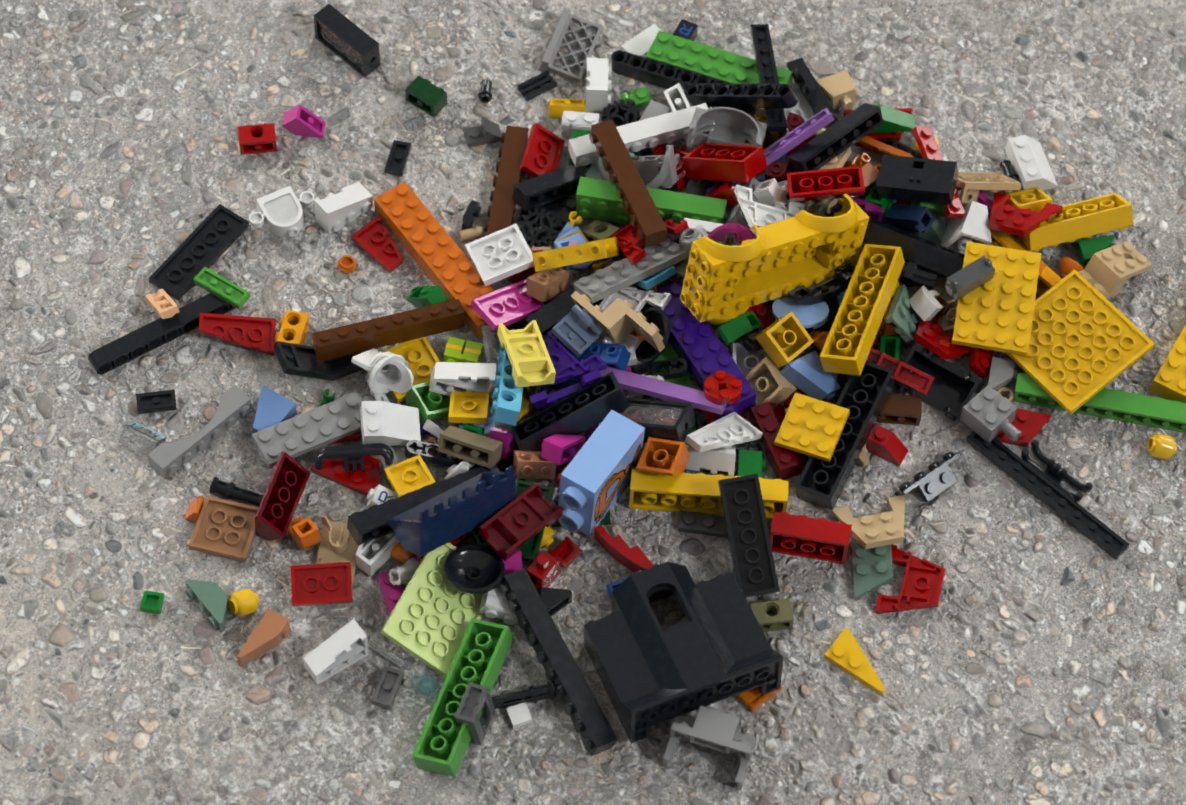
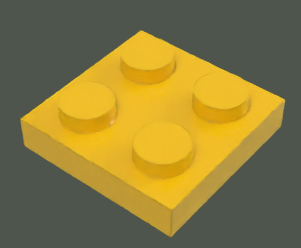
(469, 407)
(409, 476)

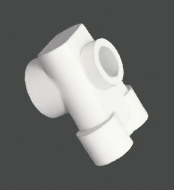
(455, 469)

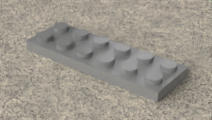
(624, 273)
(310, 429)

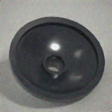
(646, 352)
(475, 562)

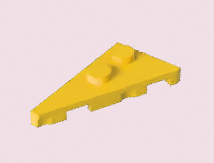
(849, 657)

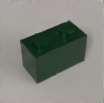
(426, 96)

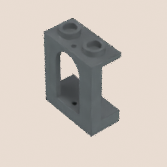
(470, 708)

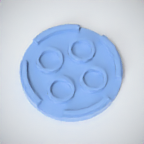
(808, 315)

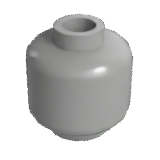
(688, 237)

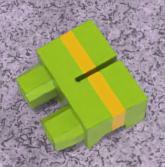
(459, 352)

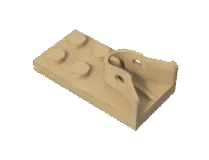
(972, 182)
(337, 545)

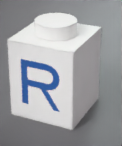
(379, 495)

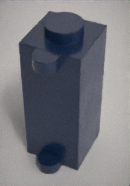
(909, 217)

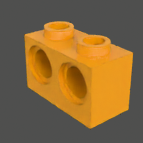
(297, 332)

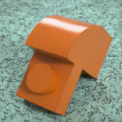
(304, 533)

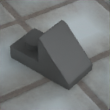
(486, 133)

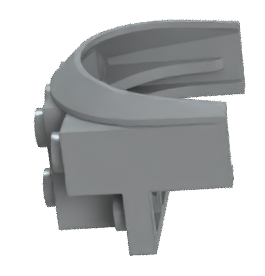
(725, 127)
(714, 731)

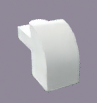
(771, 192)
(925, 303)

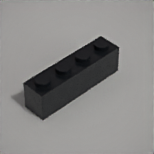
(547, 187)

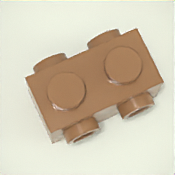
(547, 284)

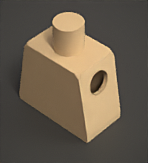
(839, 90)

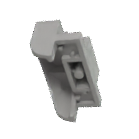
(655, 170)

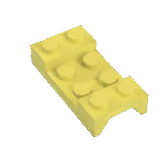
(527, 355)

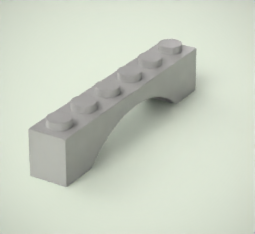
(171, 455)

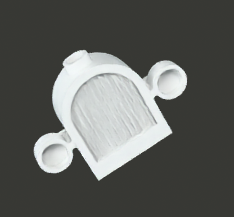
(281, 212)

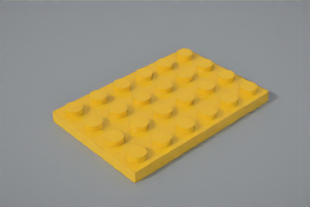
(1001, 310)

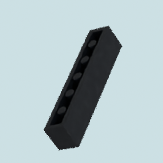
(836, 138)

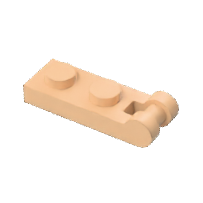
(162, 304)

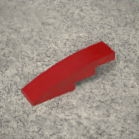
(903, 372)
(631, 558)

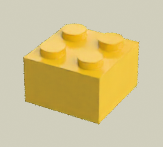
(784, 339)

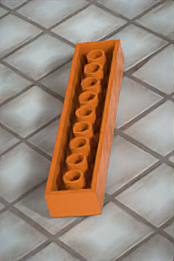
(433, 250)

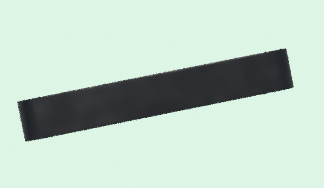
(741, 95)

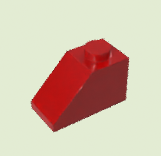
(886, 445)

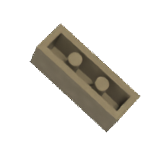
(470, 446)

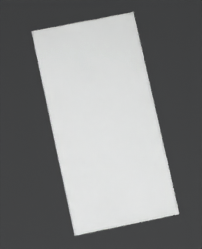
(642, 42)

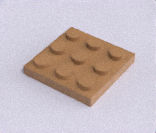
(224, 529)

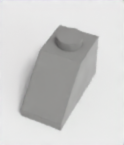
(1001, 373)

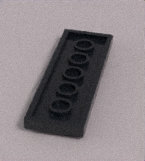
(199, 250)

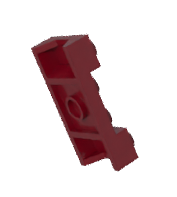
(519, 522)

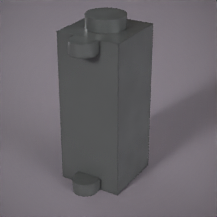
(970, 278)

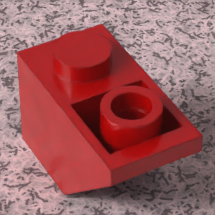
(726, 192)

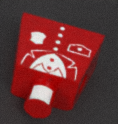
(543, 570)

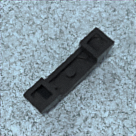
(825, 289)

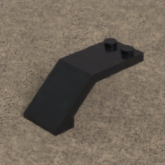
(302, 361)

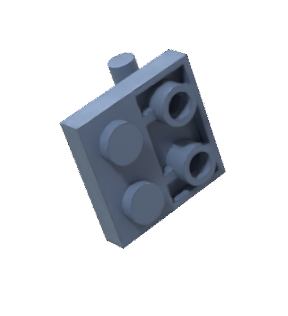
(577, 330)

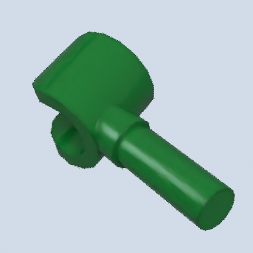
(327, 399)

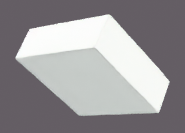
(519, 715)

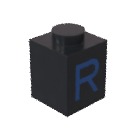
(686, 30)

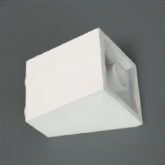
(970, 228)

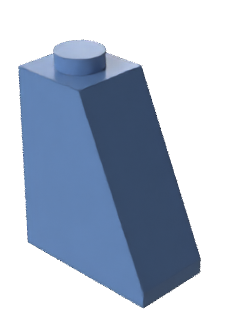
(810, 377)
(272, 409)

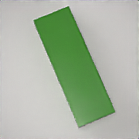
(221, 287)

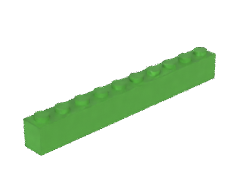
(1111, 405)

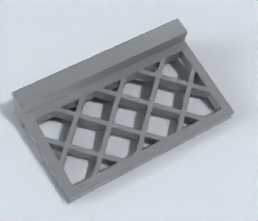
(556, 44)

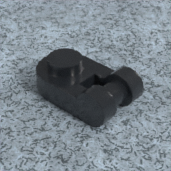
(472, 211)

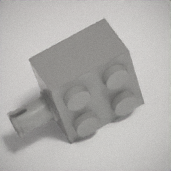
(990, 414)

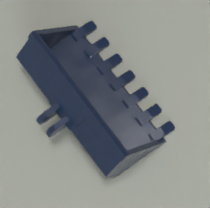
(454, 511)

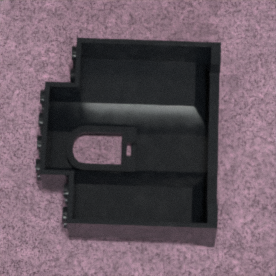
(688, 665)

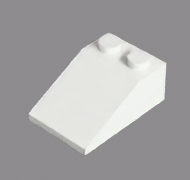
(389, 423)

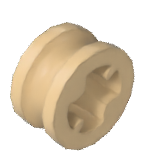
(1006, 392)

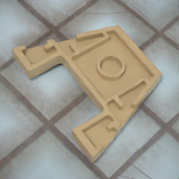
(876, 529)

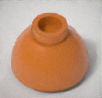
(1067, 265)

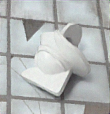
(385, 370)

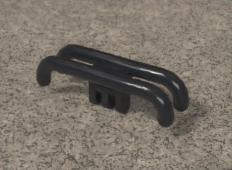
(354, 455)
(1055, 472)

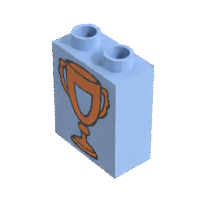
(599, 473)

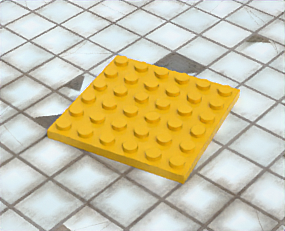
(1079, 342)

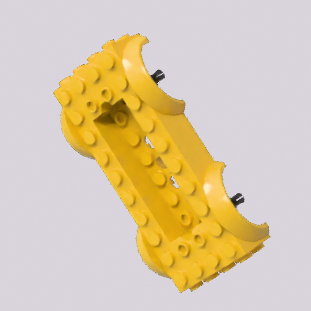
(790, 253)

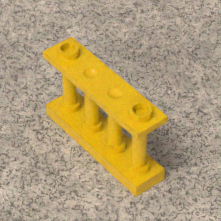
(575, 254)

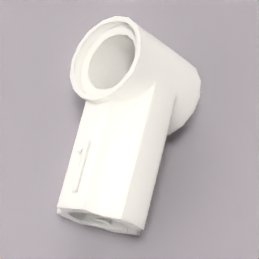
(404, 573)

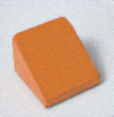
(194, 509)

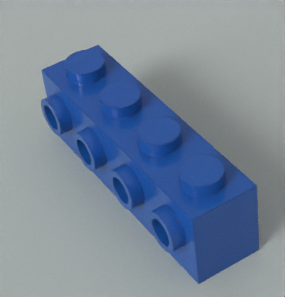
(613, 354)

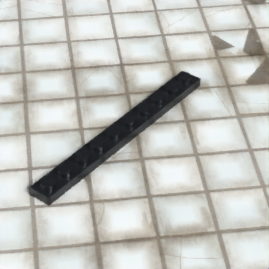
(1050, 495)

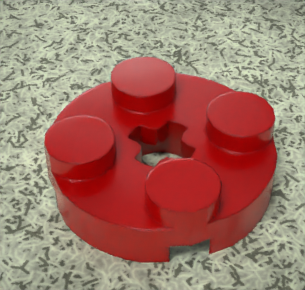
(731, 385)

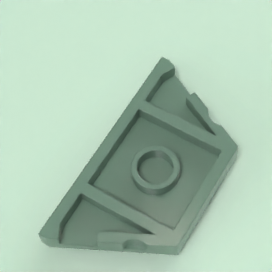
(903, 315)
(870, 567)

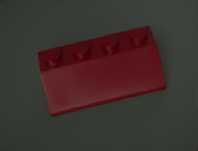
(784, 462)
(281, 498)

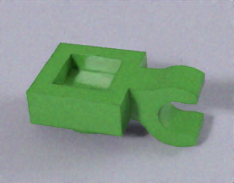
(638, 97)

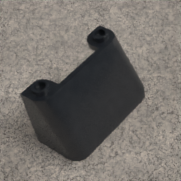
(951, 385)

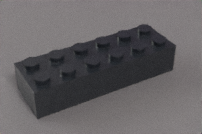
(572, 413)
(748, 535)

